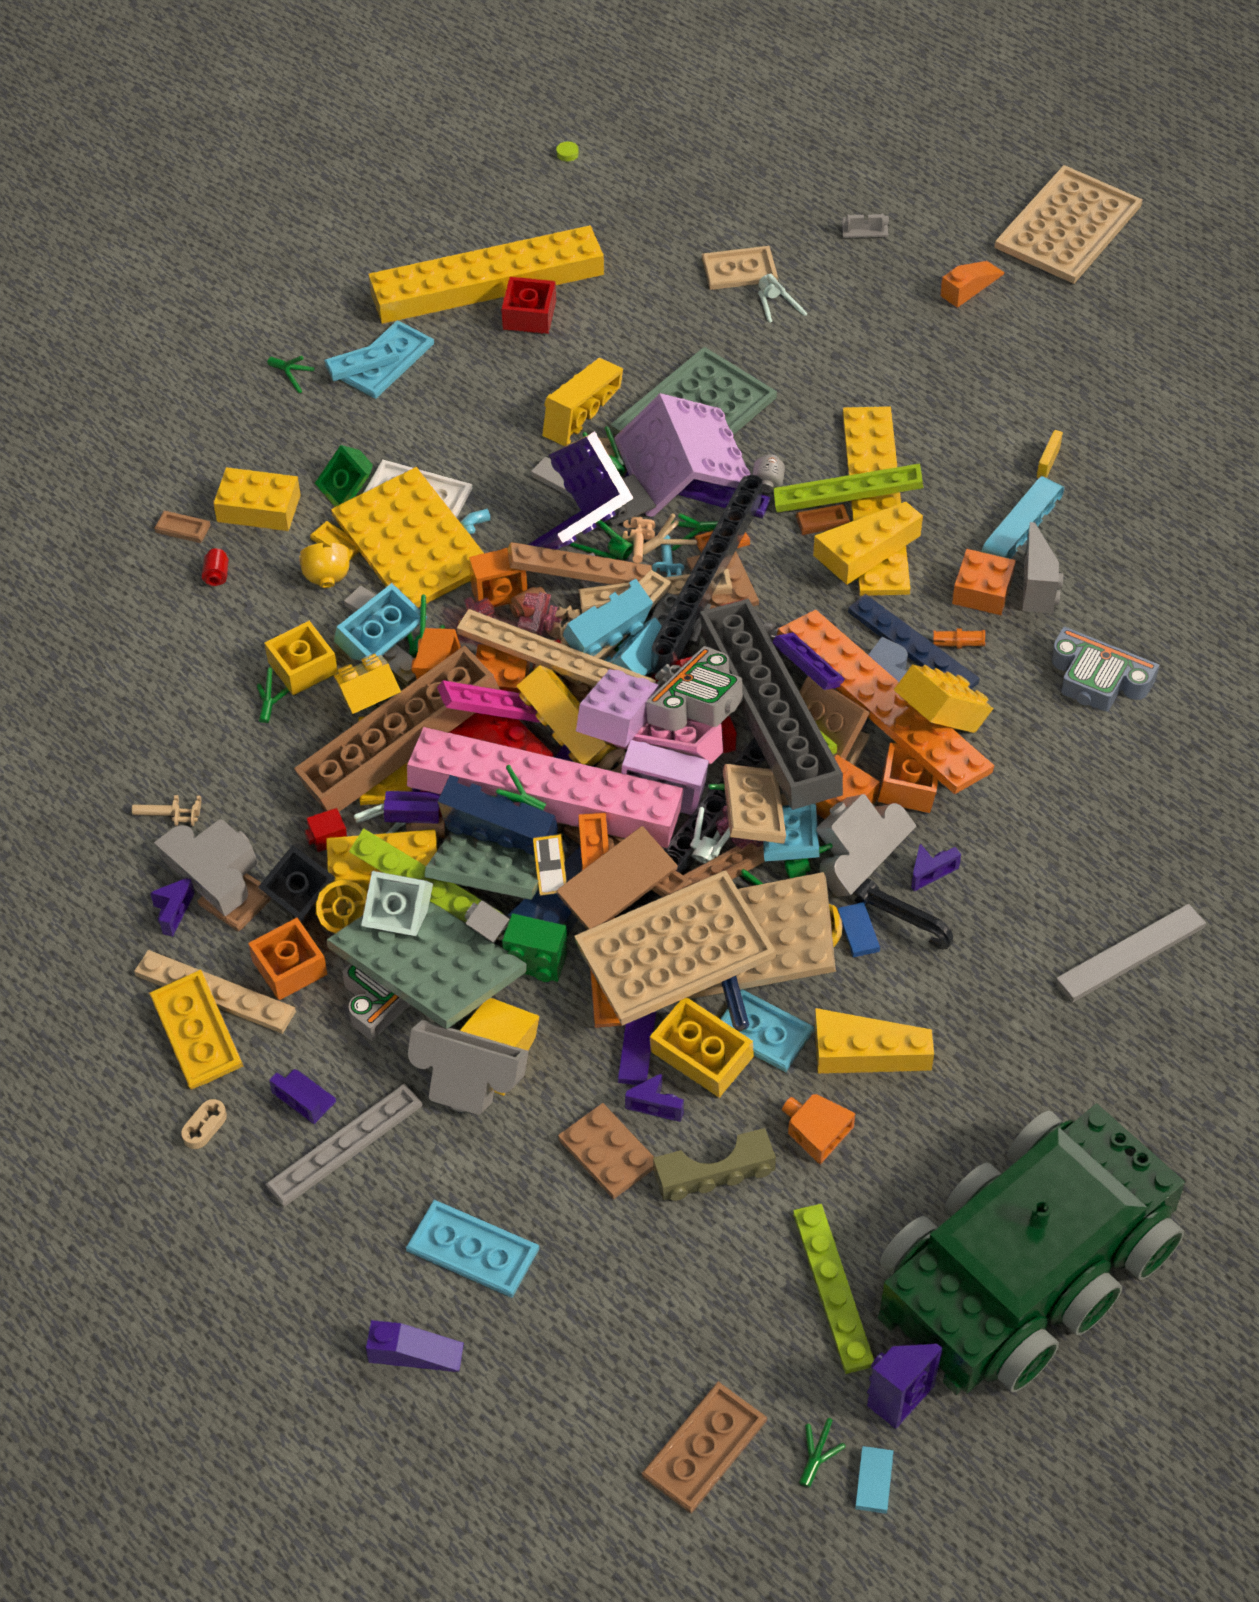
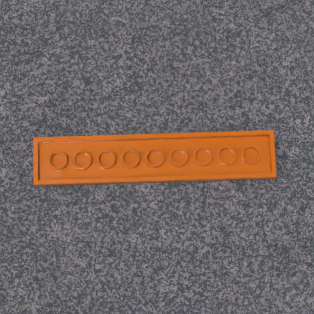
(872, 688)

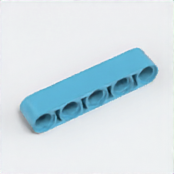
(1015, 527)

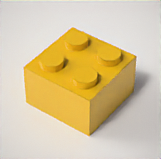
(301, 657)

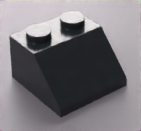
(296, 884)

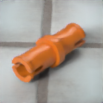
(959, 638)

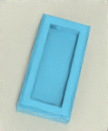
(874, 1479)

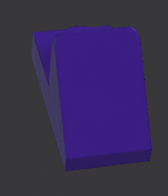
(931, 869)
(173, 902)
(648, 1100)

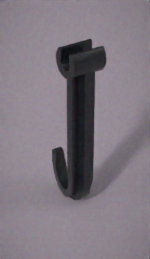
(870, 894)

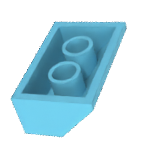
(378, 624)

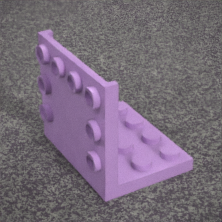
(679, 443)

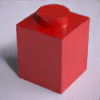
(324, 826)

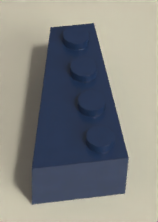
(493, 818)
(550, 906)

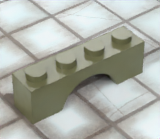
(680, 1175)

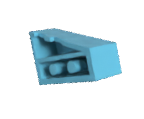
(610, 621)
(636, 649)

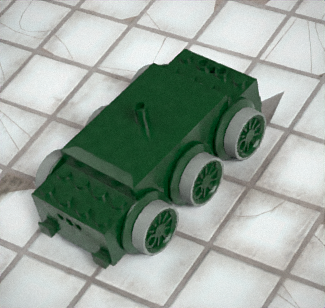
(1031, 1249)

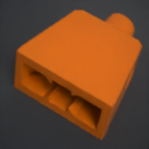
(818, 1125)

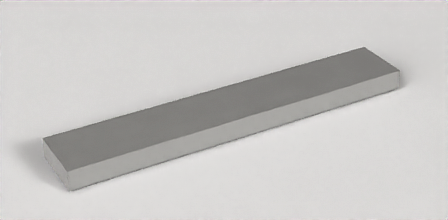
(1130, 953)
(343, 1145)

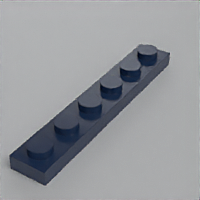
(917, 647)

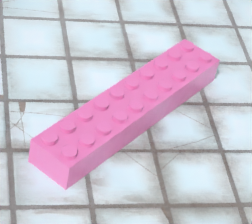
(561, 784)

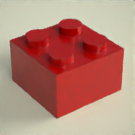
(529, 305)

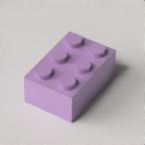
(615, 708)
(668, 768)

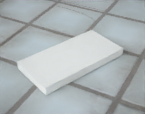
(451, 491)

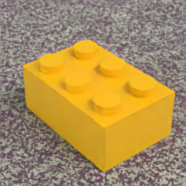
(257, 499)
(366, 682)
(702, 1046)

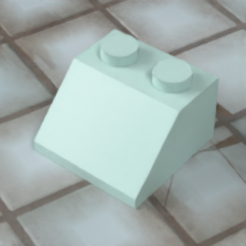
(396, 903)

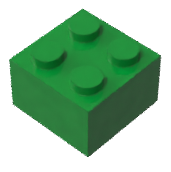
(538, 945)

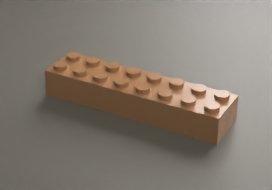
(389, 734)

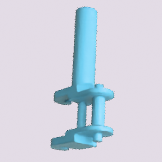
(667, 564)

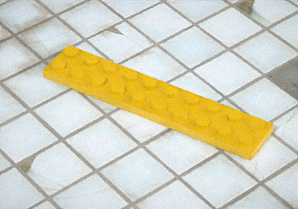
(869, 449)

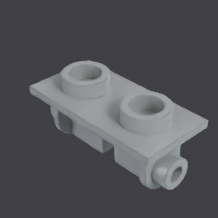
(855, 226)

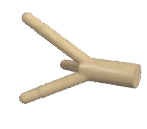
(659, 539)

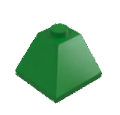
(344, 475)

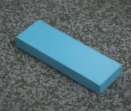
(361, 360)

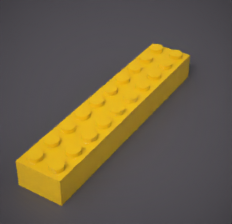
(484, 273)

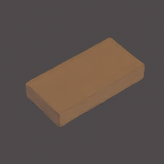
(182, 526)

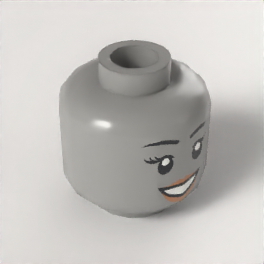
(770, 470)

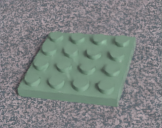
(484, 866)

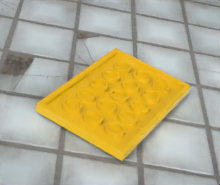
(409, 537)

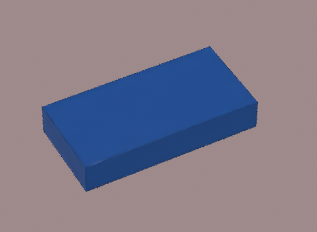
(858, 930)

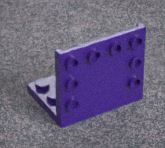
(593, 484)

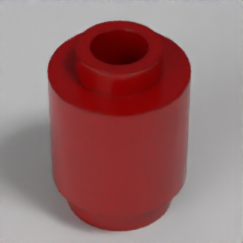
(215, 567)

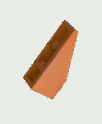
(967, 281)

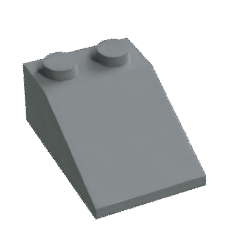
(1040, 574)

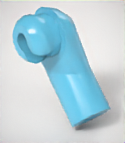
(475, 518)

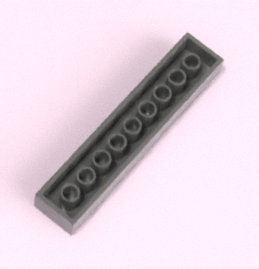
(773, 706)

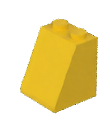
(503, 1024)

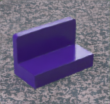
(411, 807)
(302, 1095)

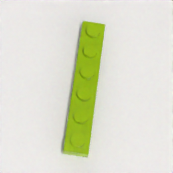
(848, 488)
(395, 862)
(833, 1289)

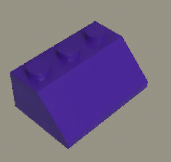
(902, 1380)

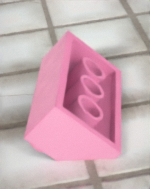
(691, 740)

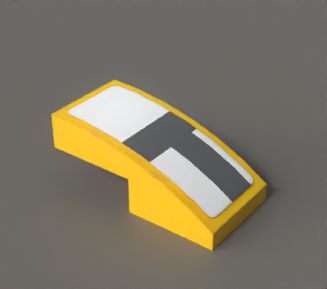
(549, 863)

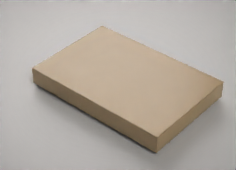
(738, 267)

